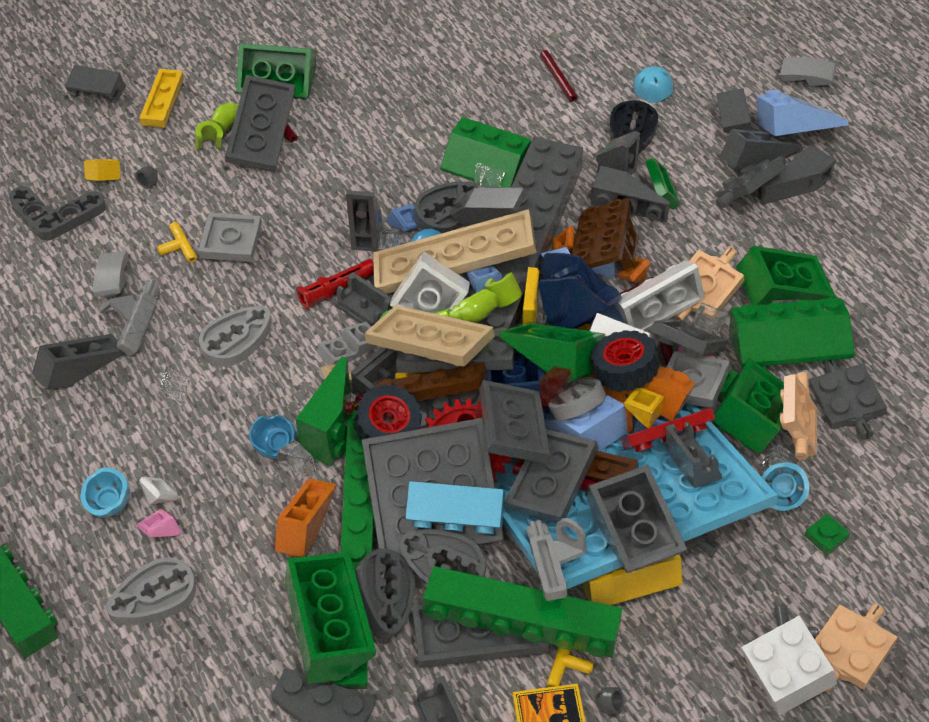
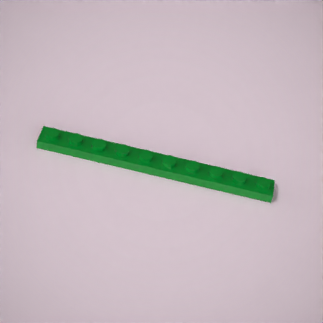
(356, 524)

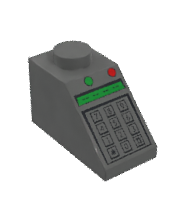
(620, 153)

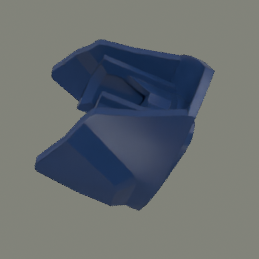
(573, 291)

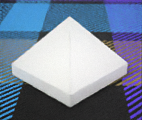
(157, 490)

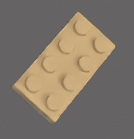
(429, 335)

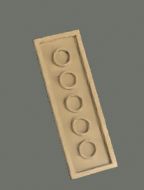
(459, 249)

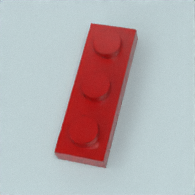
(642, 439)

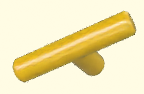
(180, 242)
(565, 660)

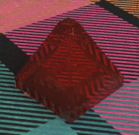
(552, 383)

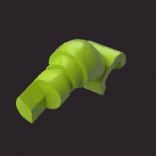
(219, 123)
(482, 303)

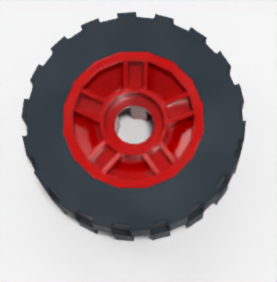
(625, 360)
(392, 404)

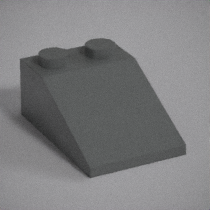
(635, 519)

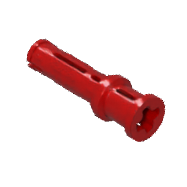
(326, 287)

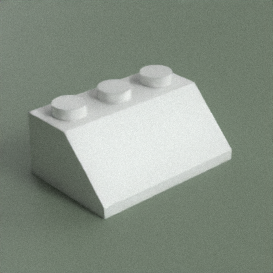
(662, 296)

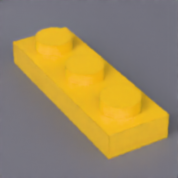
(161, 98)

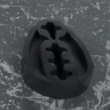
(645, 124)

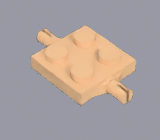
(717, 279)
(799, 415)
(855, 644)

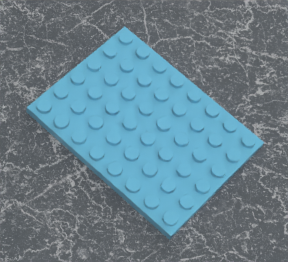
(693, 509)

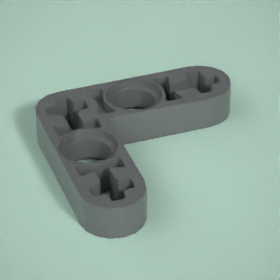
(50, 218)

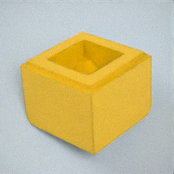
(102, 169)
(645, 405)

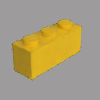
(619, 586)

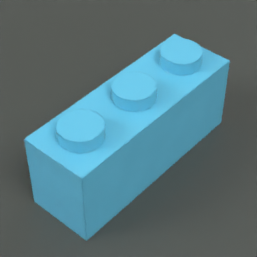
(455, 507)

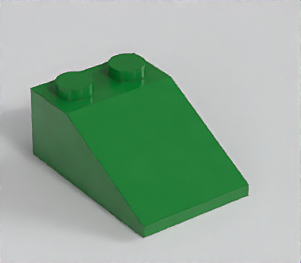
(782, 276)
(554, 346)
(752, 407)
(324, 417)

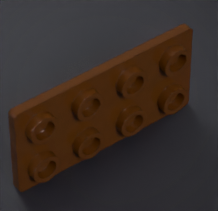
(607, 235)

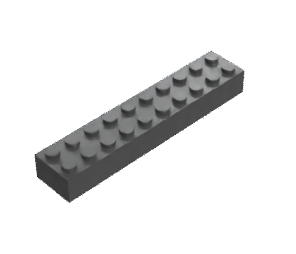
(549, 177)

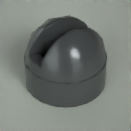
(146, 176)
(610, 700)

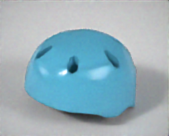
(653, 84)
(786, 485)
(108, 499)

